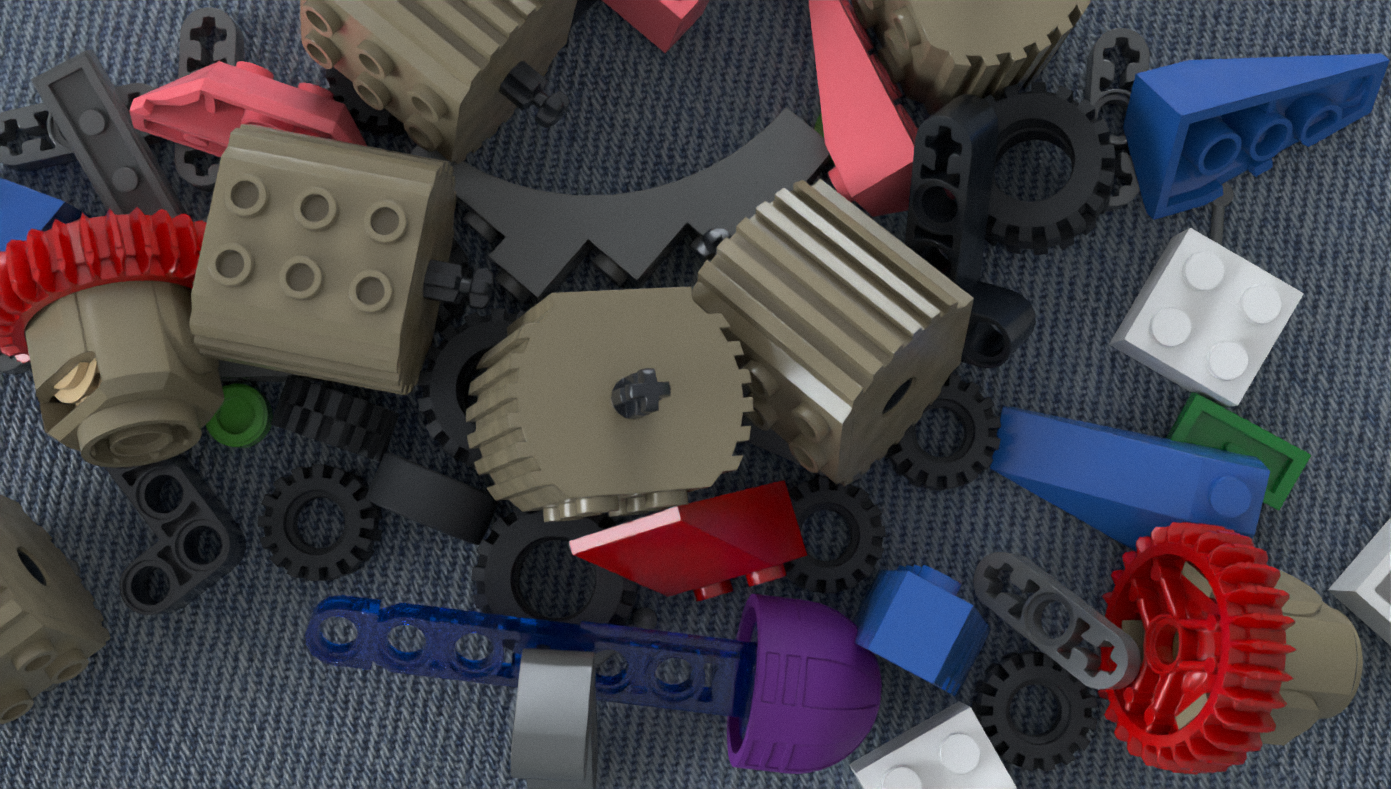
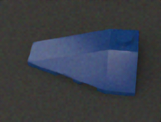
(1219, 117)
(1127, 478)

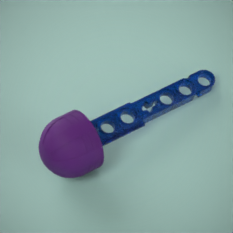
(788, 683)

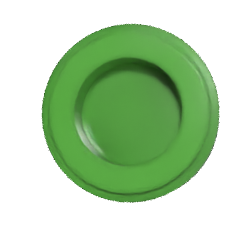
(242, 417)

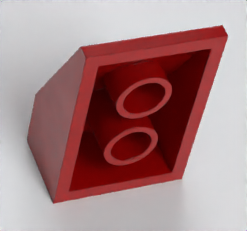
(702, 543)

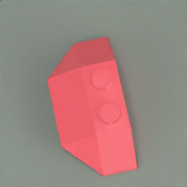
(218, 98)

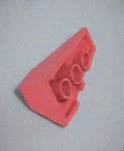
(861, 125)

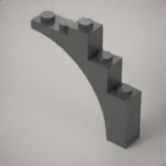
(631, 231)

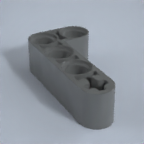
(556, 720)

